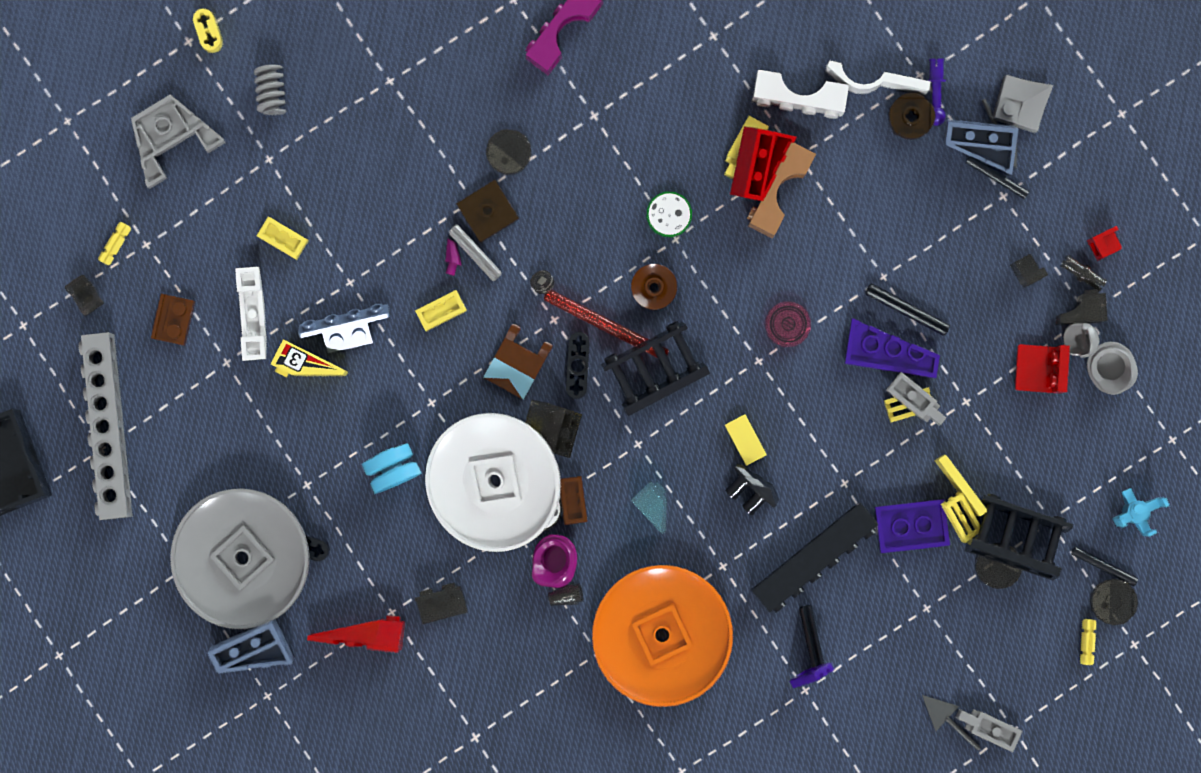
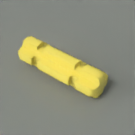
(114, 243)
(1088, 642)

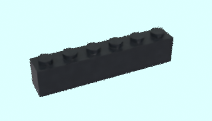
(814, 557)

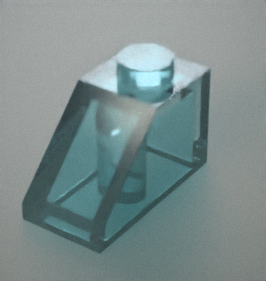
(652, 504)

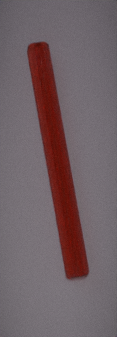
(597, 320)

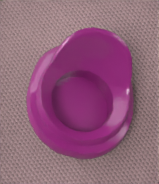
(554, 561)

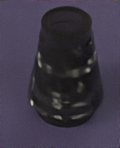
(567, 595)

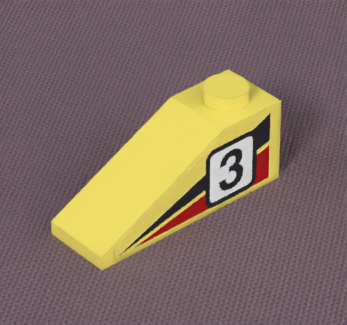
(298, 362)

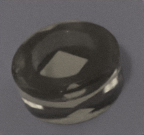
(542, 282)

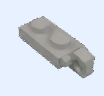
(915, 399)
(990, 729)

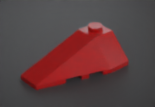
(377, 635)

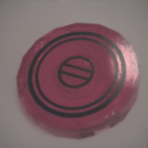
(787, 324)

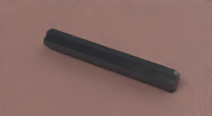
(907, 309)

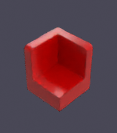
(1105, 244)

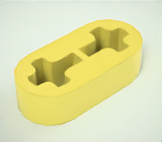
(212, 29)

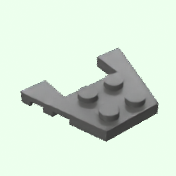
(164, 127)

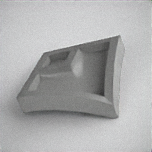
(1021, 103)

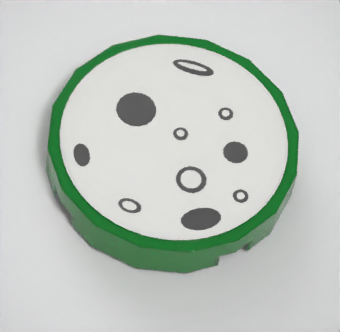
(669, 214)

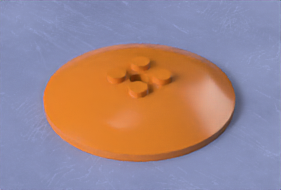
(671, 669)

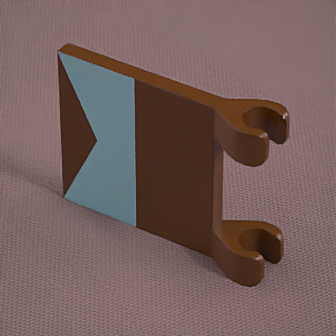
(515, 366)

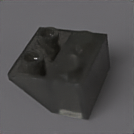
(555, 426)

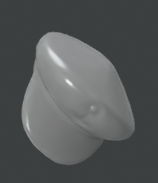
(1112, 368)

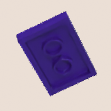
(911, 526)

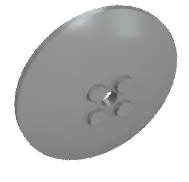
(208, 567)

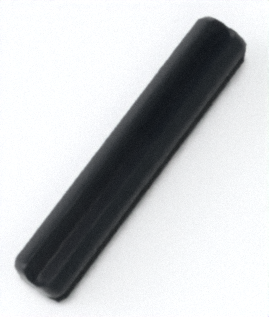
(811, 635)

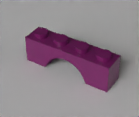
(544, 51)

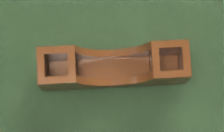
(768, 215)

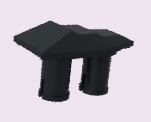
(763, 490)

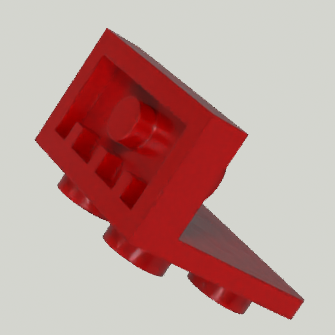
(1042, 368)

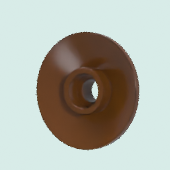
(657, 275)

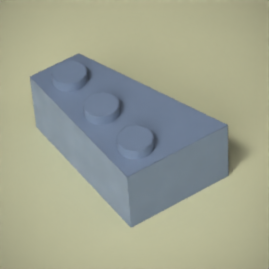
(983, 141)
(252, 648)

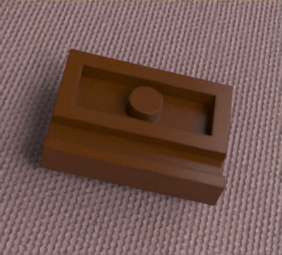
(173, 319)

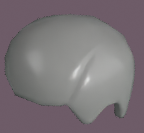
(1082, 339)

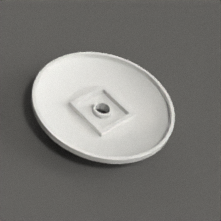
(462, 487)

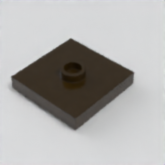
(487, 211)

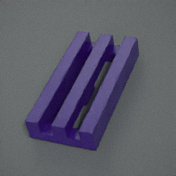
(811, 675)

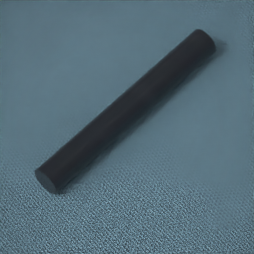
(997, 177)
(1106, 567)

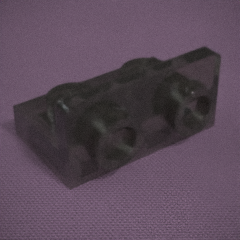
(441, 604)

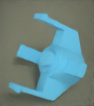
(1138, 512)

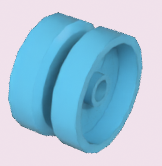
(390, 466)

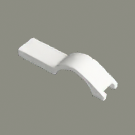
(888, 80)

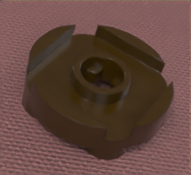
(920, 107)

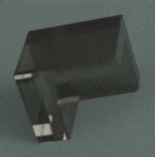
(1028, 271)

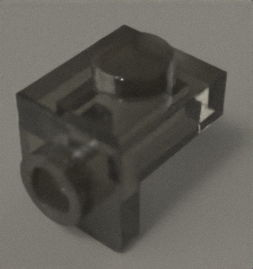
(84, 294)

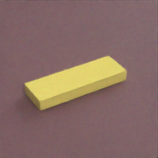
(960, 484)

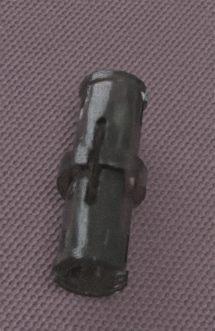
(1083, 273)

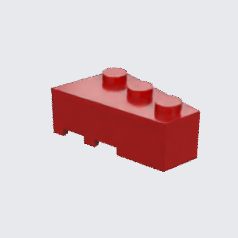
(758, 161)

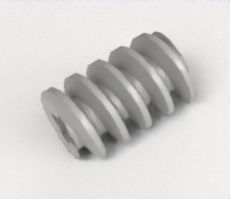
(268, 90)

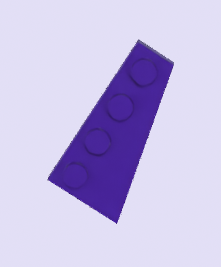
(878, 350)

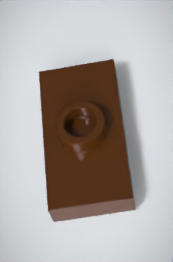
(573, 500)

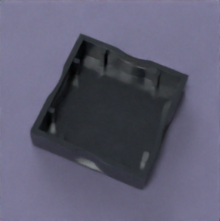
(20, 470)

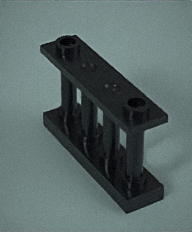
(673, 382)
(1003, 554)

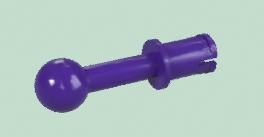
(936, 77)

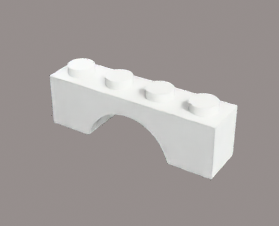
(771, 90)

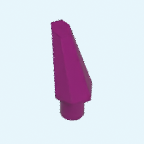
(452, 257)

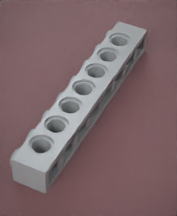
(112, 413)

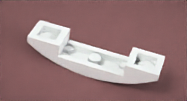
(252, 313)

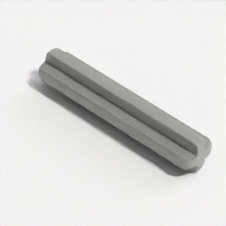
(475, 252)

